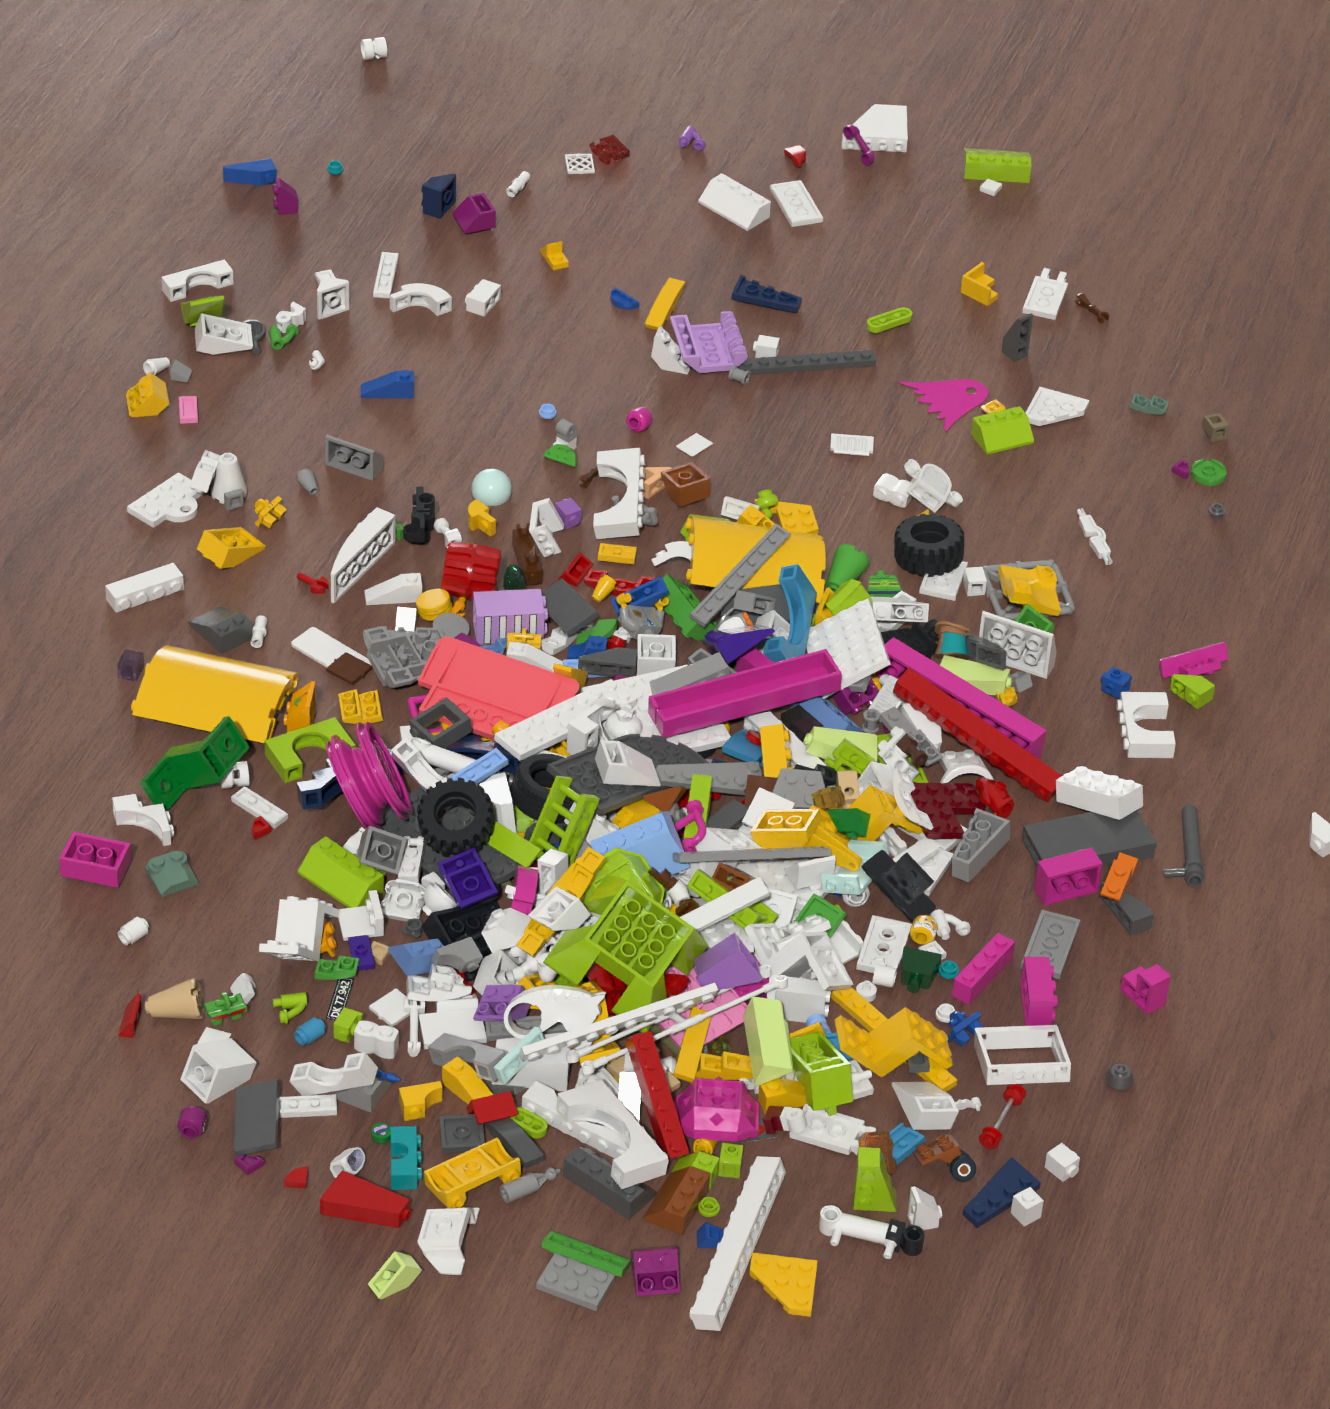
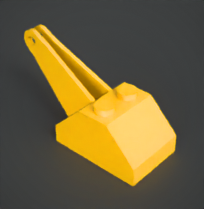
(800, 829)

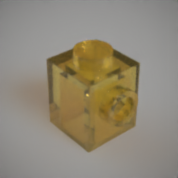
(829, 798)

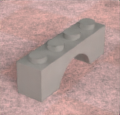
(484, 1057)

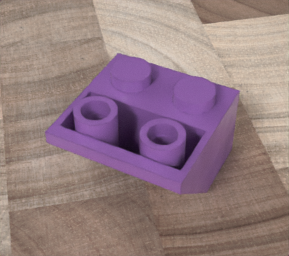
(495, 1001)

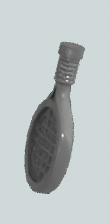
(260, 328)

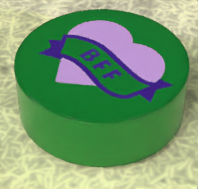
(381, 1133)

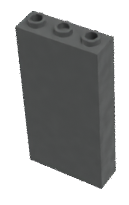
(1089, 830)

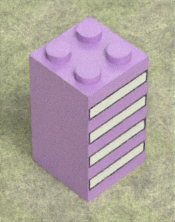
(508, 612)

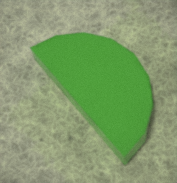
(562, 454)

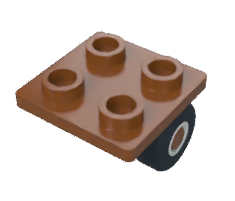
(948, 1150)

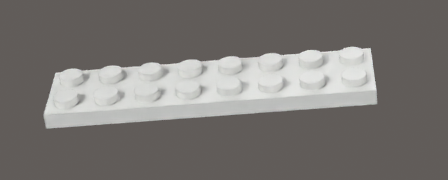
(551, 724)

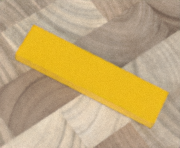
(691, 1048)

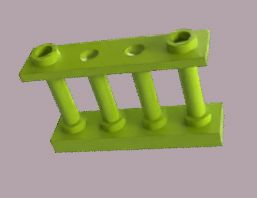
(578, 820)
(710, 889)

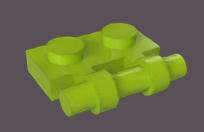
(849, 755)

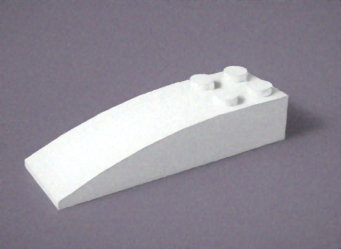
(362, 550)

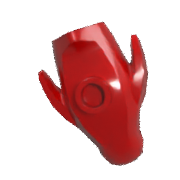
(994, 796)

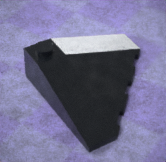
(458, 924)

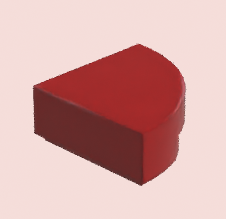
(260, 828)
(297, 1178)

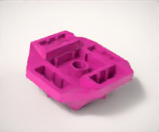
(718, 1110)

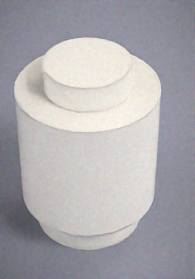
(133, 931)

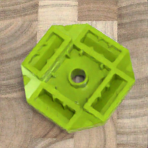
(629, 867)

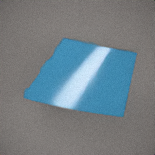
(742, 748)

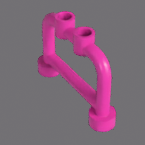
(694, 811)

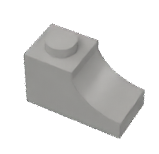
(461, 955)

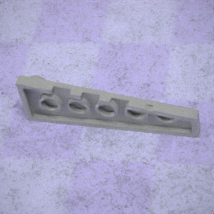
(726, 777)

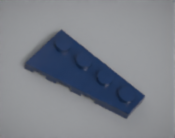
(765, 296)
(999, 1193)

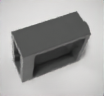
(459, 729)

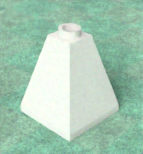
(920, 721)

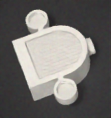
(931, 486)

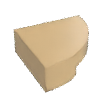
(380, 952)

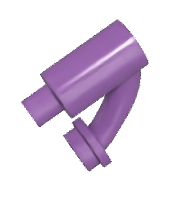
(686, 137)

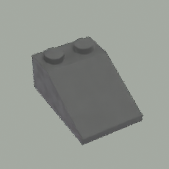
(223, 628)

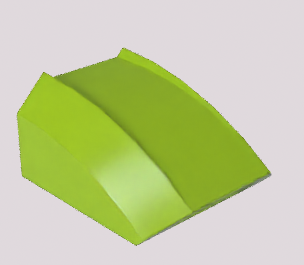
(847, 596)

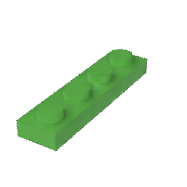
(586, 1253)

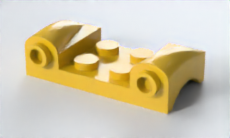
(470, 1169)

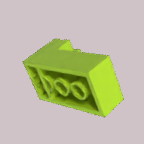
(821, 1072)

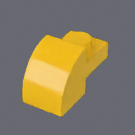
(479, 518)

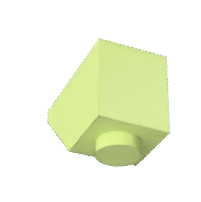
(394, 1275)

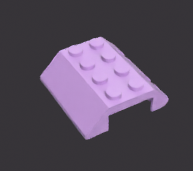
(710, 346)

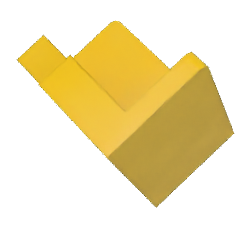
(977, 285)

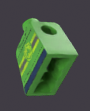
(883, 585)

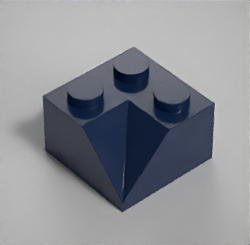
(439, 195)

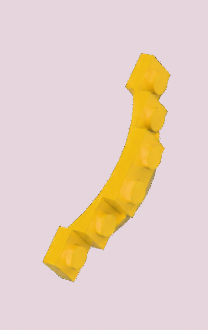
(575, 882)

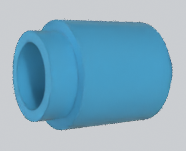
(310, 1031)

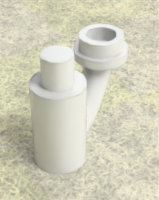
(942, 920)

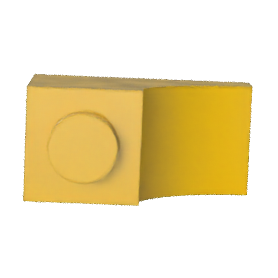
(418, 1098)

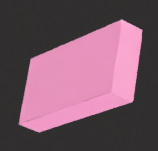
(188, 409)

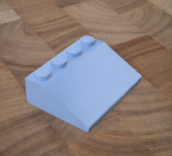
(651, 837)

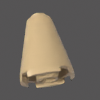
(178, 1002)

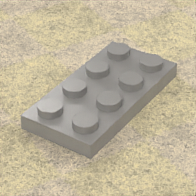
(1053, 939)

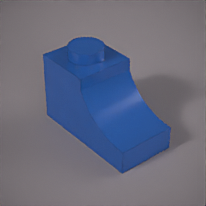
(592, 645)

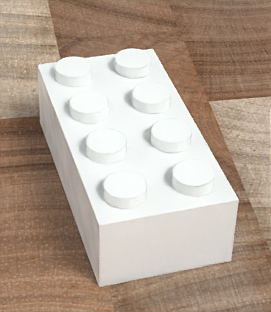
(1099, 792)

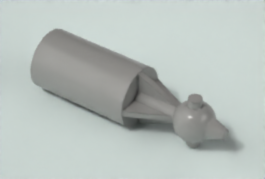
(526, 1184)

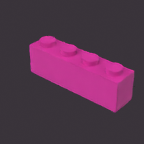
(983, 968)

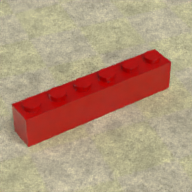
(657, 1095)

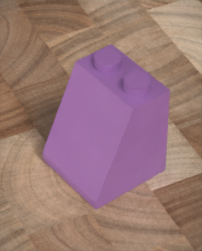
(727, 965)

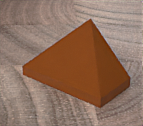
(666, 798)

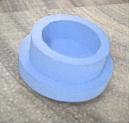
(547, 411)

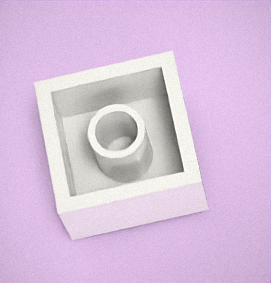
(655, 652)

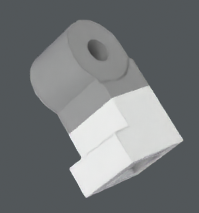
(566, 433)

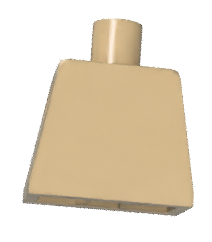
(849, 780)

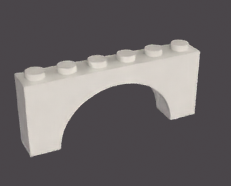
(625, 516)
(599, 1104)

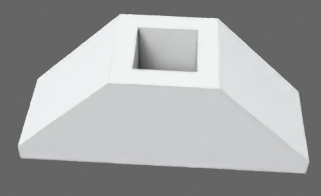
(667, 353)

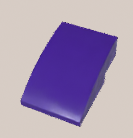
(467, 878)

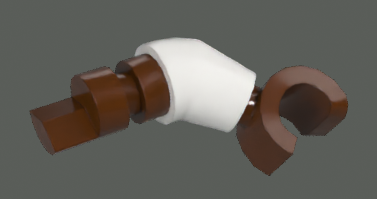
(676, 890)

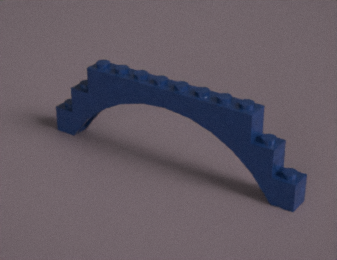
(325, 784)

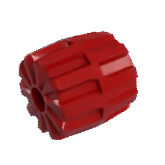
(470, 569)

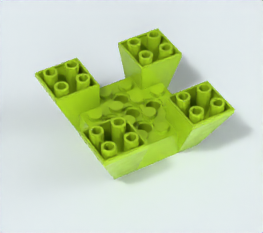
(625, 916)

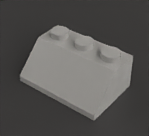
(352, 458)

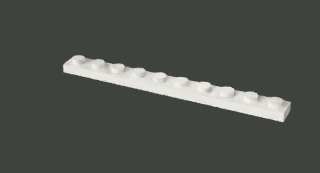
(611, 1025)

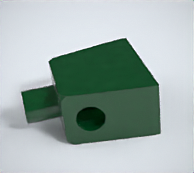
(919, 968)

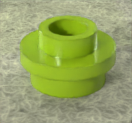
(709, 1207)

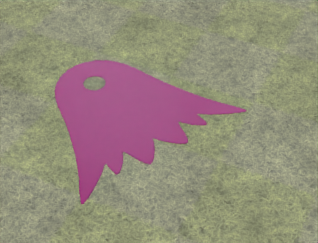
(950, 397)

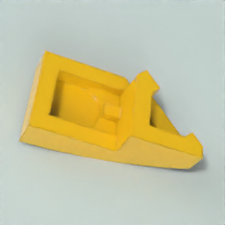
(1009, 698)

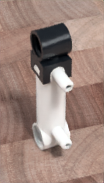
(892, 1235)

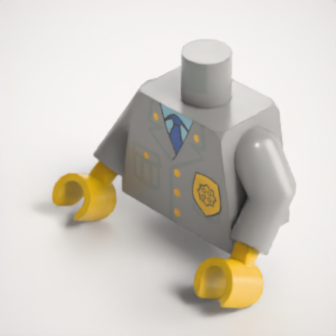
(639, 618)

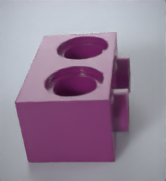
(858, 698)

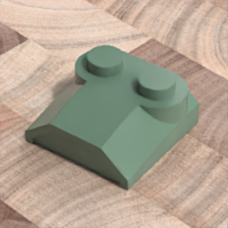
(170, 873)

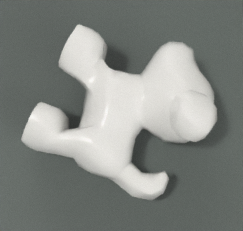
(534, 965)

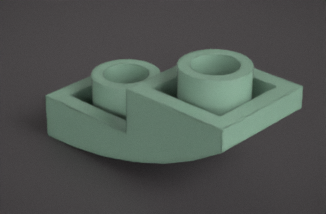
(1154, 406)

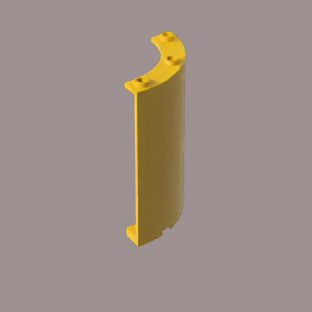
(722, 544)
(204, 688)

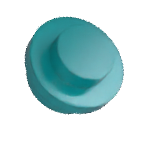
(335, 167)
(948, 970)

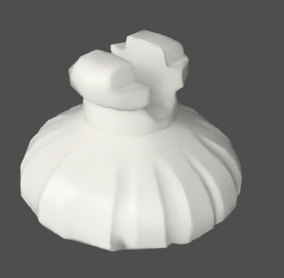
(623, 722)

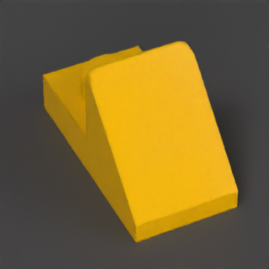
(554, 255)

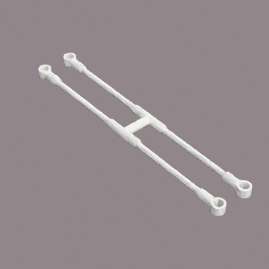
(589, 1067)

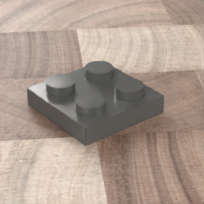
(460, 1133)

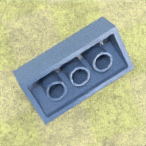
(828, 714)

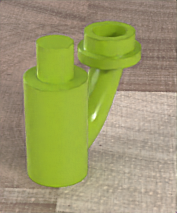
(297, 1001)

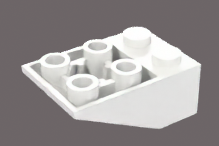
(624, 765)
(926, 1105)

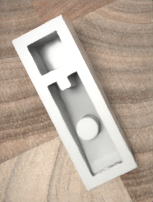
(400, 589)
(532, 655)

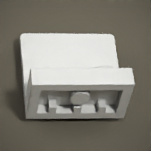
(363, 919)

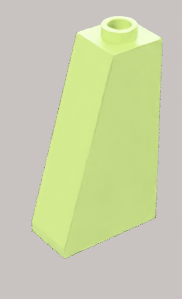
(982, 676)
(823, 741)

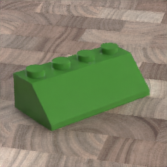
(681, 604)

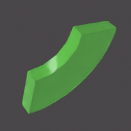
(603, 628)

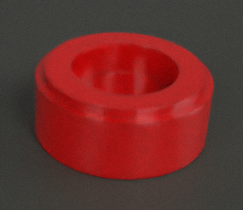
(754, 737)

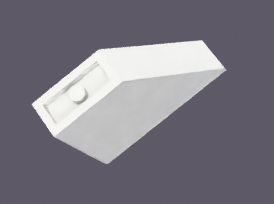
(882, 129)

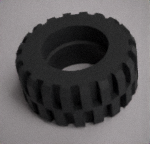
(929, 545)
(450, 794)

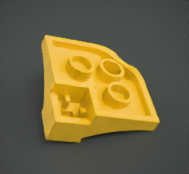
(1031, 587)

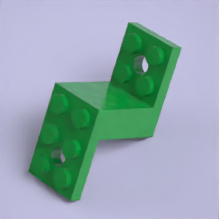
(195, 764)

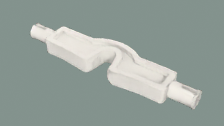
(1098, 536)

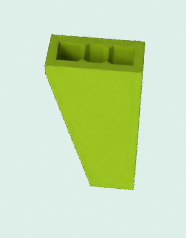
(701, 791)

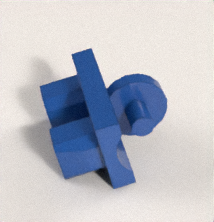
(961, 1025)

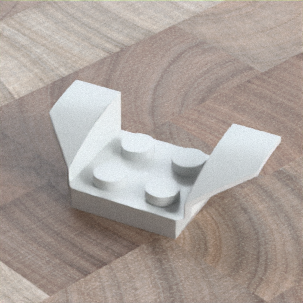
(443, 1236)

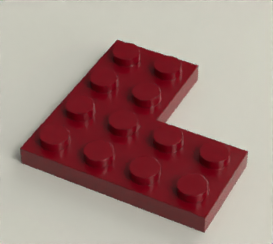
(941, 804)

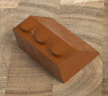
(678, 1199)

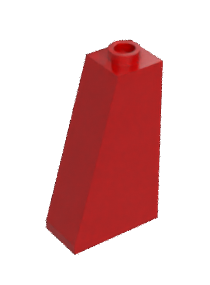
(364, 1202)

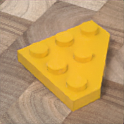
(787, 1280)

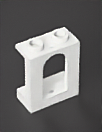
(551, 522)

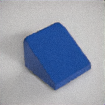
(709, 1236)

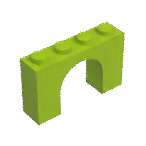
(283, 748)

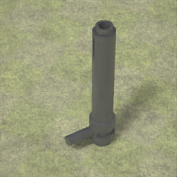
(1193, 866)

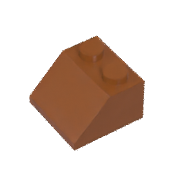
(686, 484)

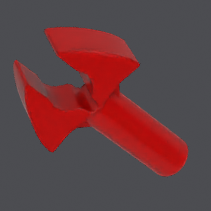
(317, 586)

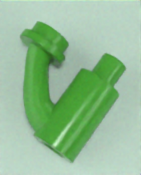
(276, 338)

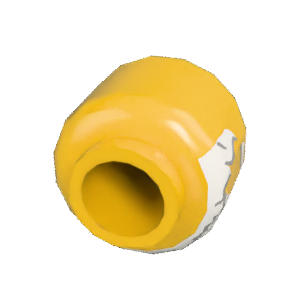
(923, 929)

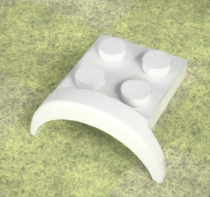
(961, 763)

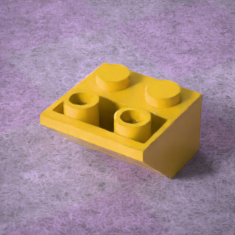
(147, 397)

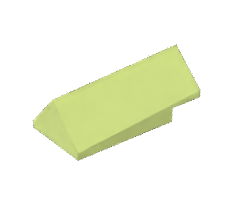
(767, 1040)

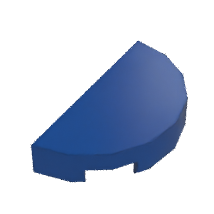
(622, 300)

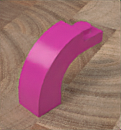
(524, 889)

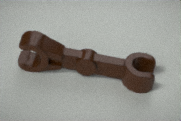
(1084, 302)
(587, 478)

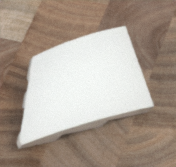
(440, 985)

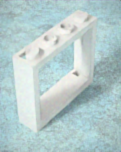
(1022, 1037)

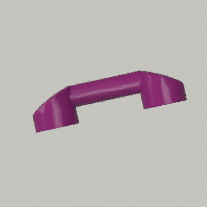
(852, 131)

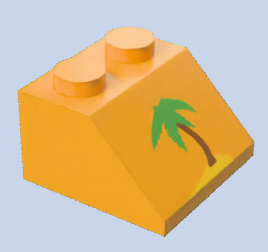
(301, 708)

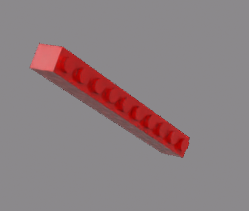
(977, 734)

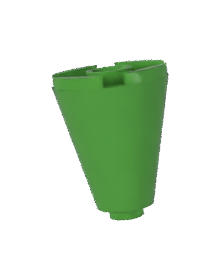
(846, 565)

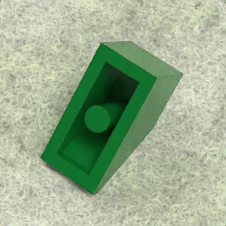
(850, 822)

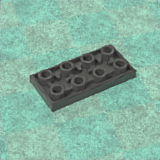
(775, 591)
(568, 608)
(256, 1117)

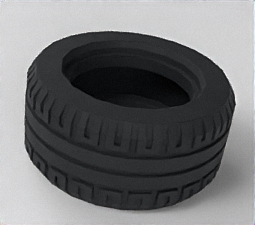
(528, 785)

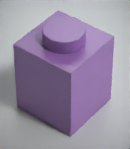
(569, 512)

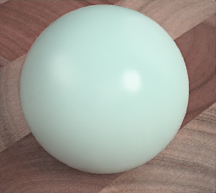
(491, 487)

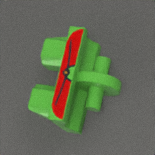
(225, 1007)

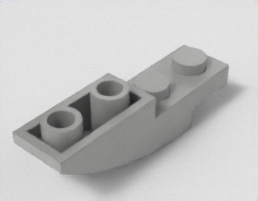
(893, 718)

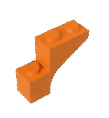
(1119, 876)

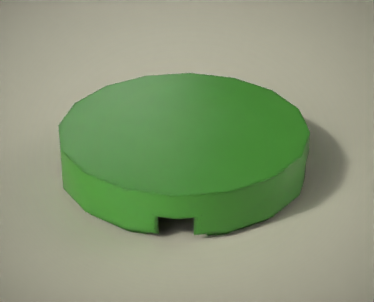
(1208, 472)

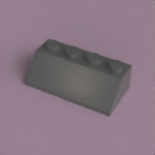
(593, 1175)

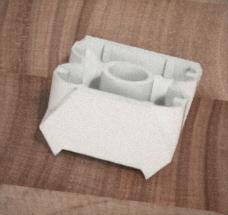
(403, 900)

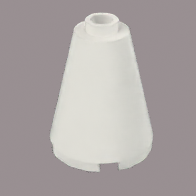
(227, 477)

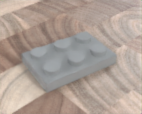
(575, 1282)

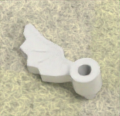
(974, 1103)

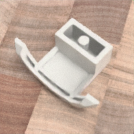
(586, 729)

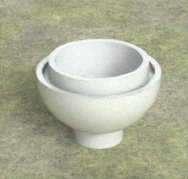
(437, 899)

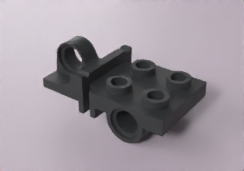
(421, 517)
(918, 638)

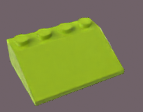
(997, 165)

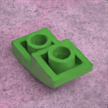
(334, 970)

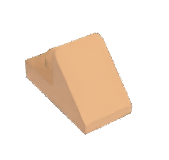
(653, 481)

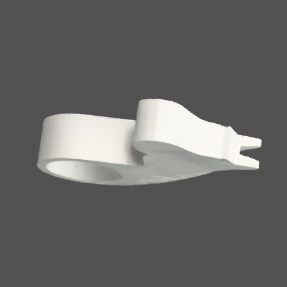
(557, 1004)

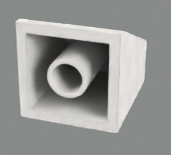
(217, 1068)

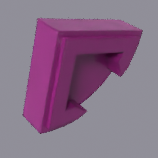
(1181, 469)
(249, 1164)

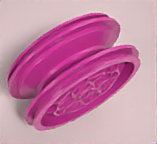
(369, 777)

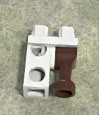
(898, 748)

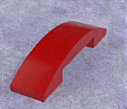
(621, 586)

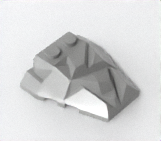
(400, 654)

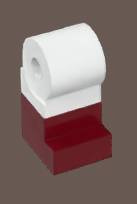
(784, 1119)

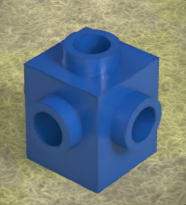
(1115, 682)

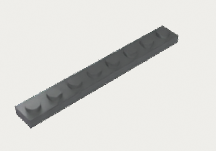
(809, 362)

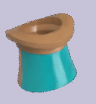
(951, 640)

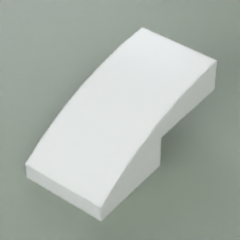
(557, 641)

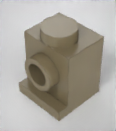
(1215, 427)

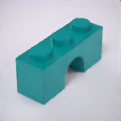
(404, 1170)

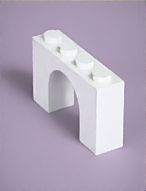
(1139, 741)

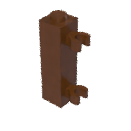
(527, 555)

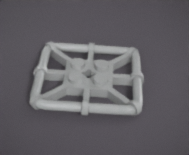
(994, 595)

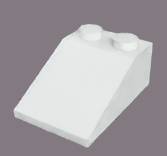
(222, 335)

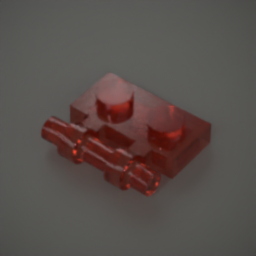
(612, 147)

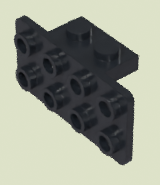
(902, 882)

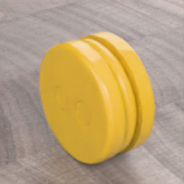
(433, 603)

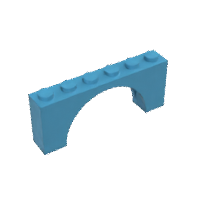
(801, 602)

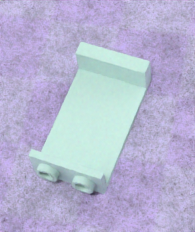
(853, 881)

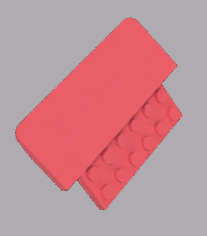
(490, 685)

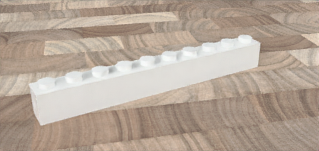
(737, 1243)

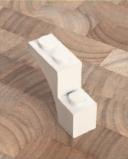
(153, 817)

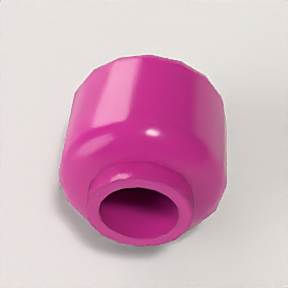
(639, 419)

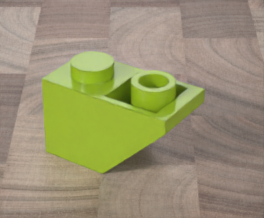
(1192, 689)

